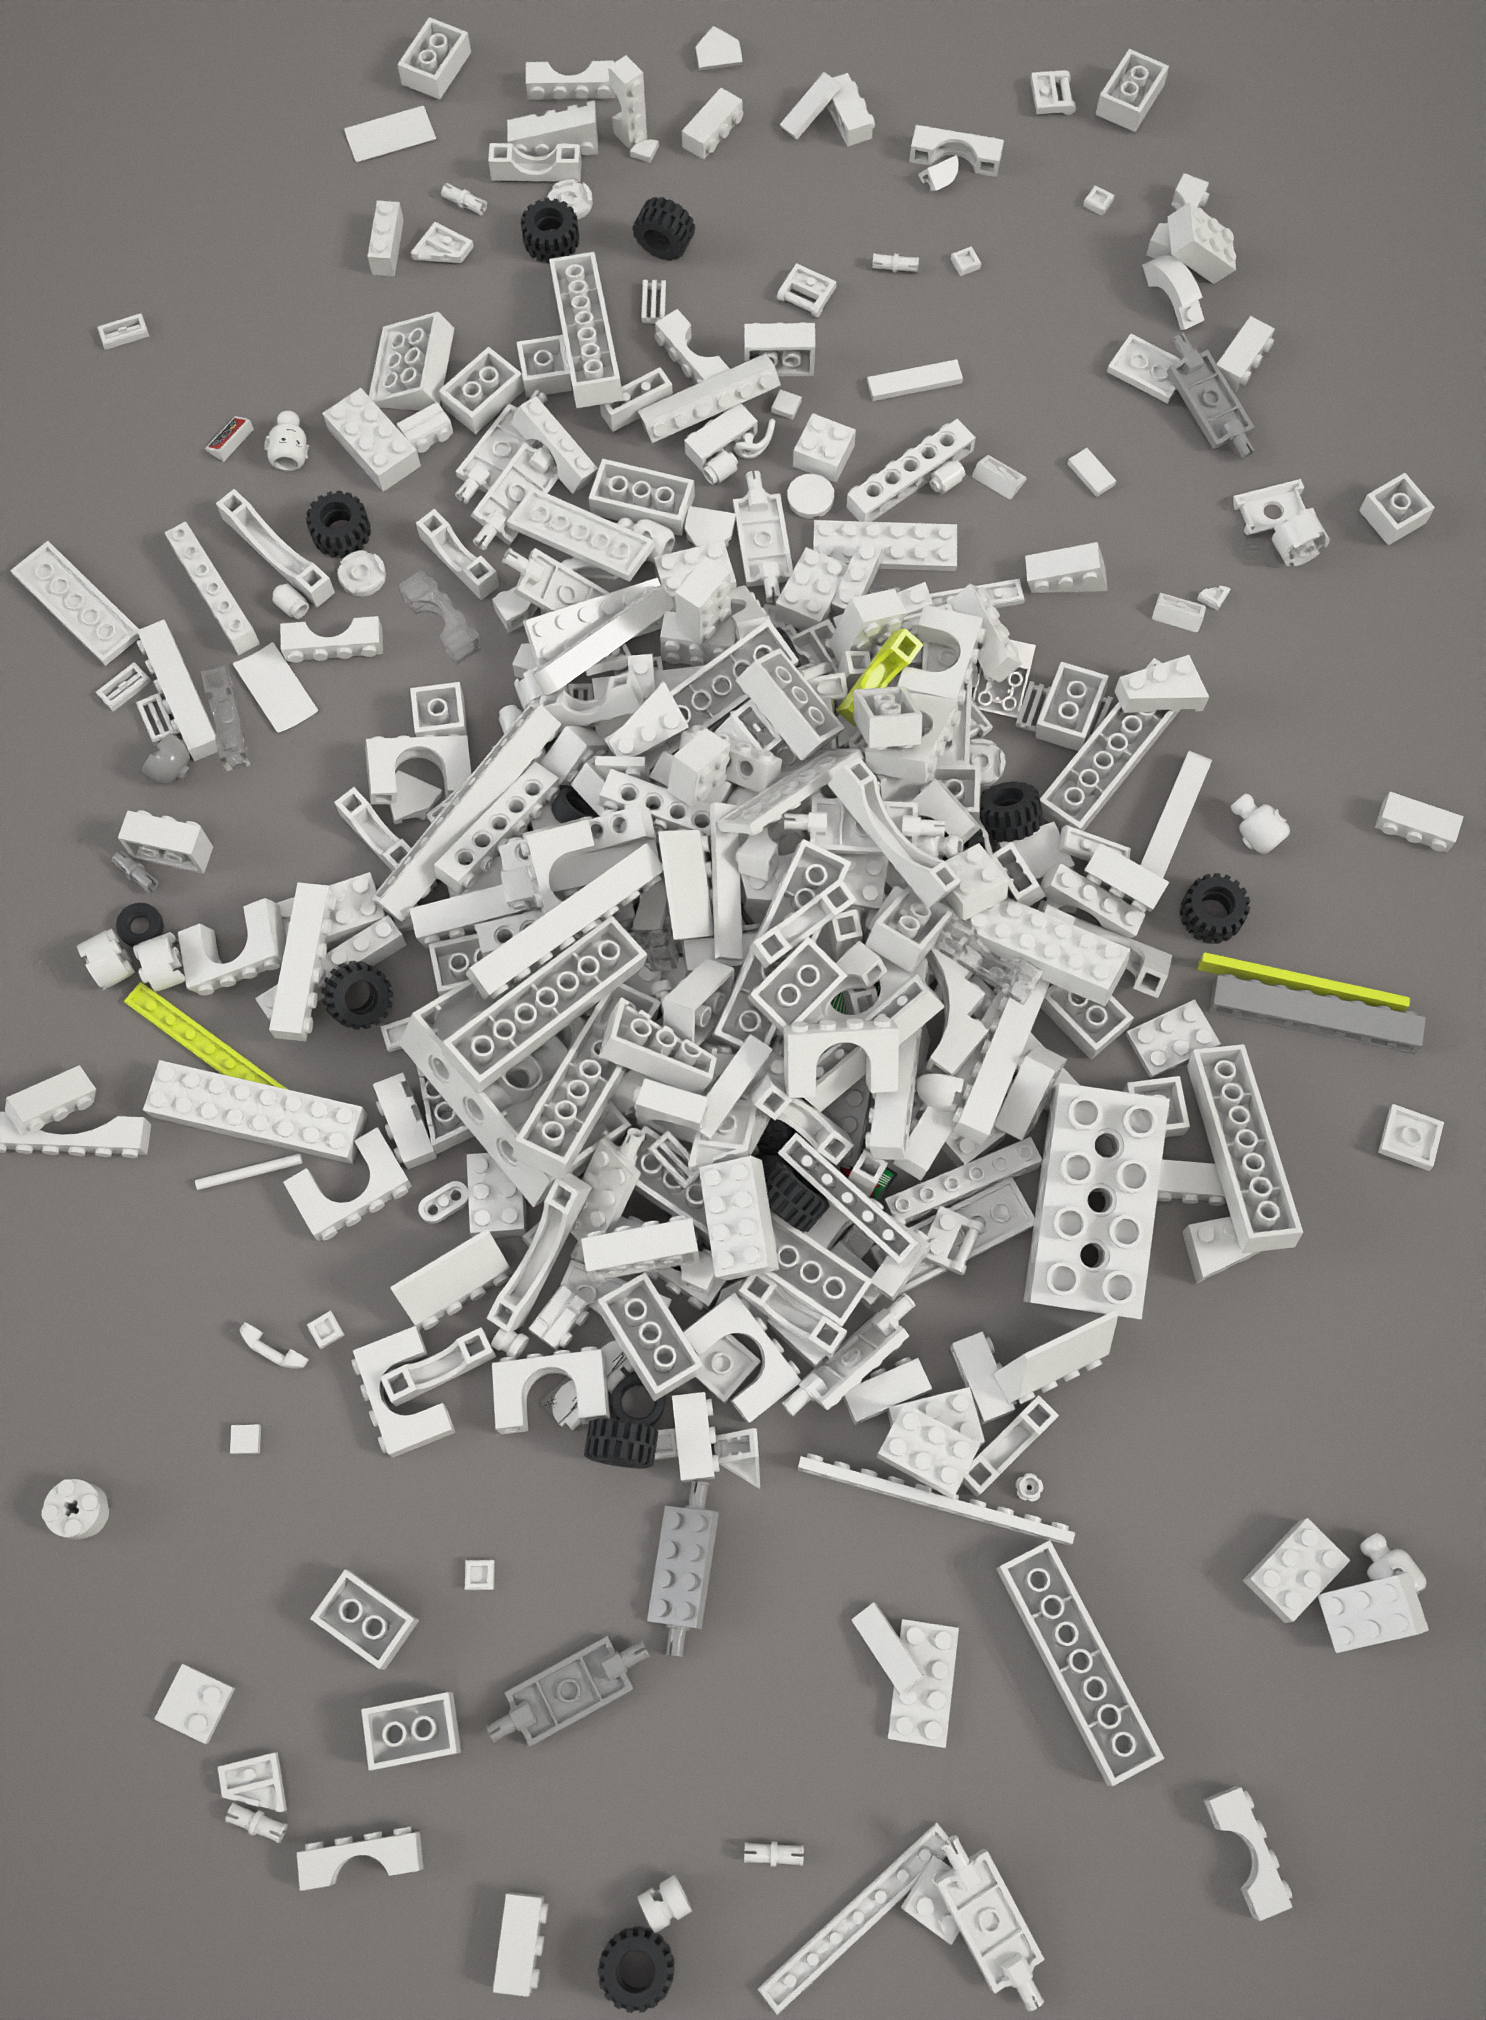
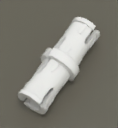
(464, 199)
(895, 263)
(256, 1822)
(773, 1853)

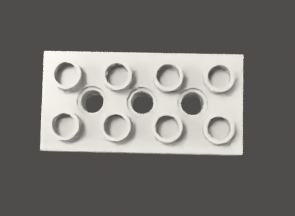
(505, 1105)
(1130, 1188)

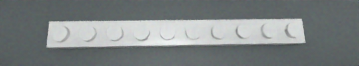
(922, 1495)

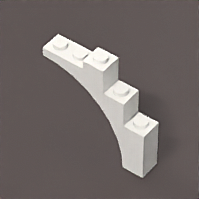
(961, 999)

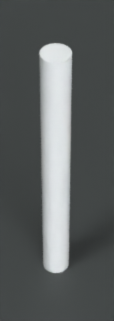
(248, 1171)

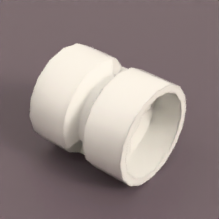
(664, 1904)

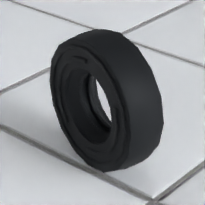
(132, 912)

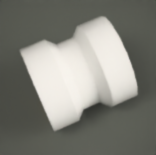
(510, 1342)

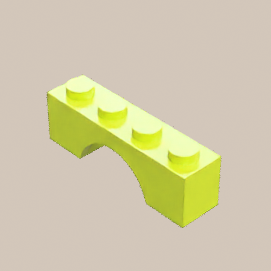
(889, 661)

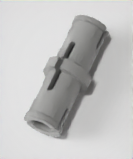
(135, 871)

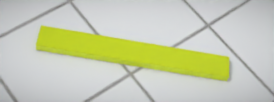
(1297, 981)
(194, 1036)

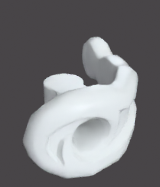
(749, 450)

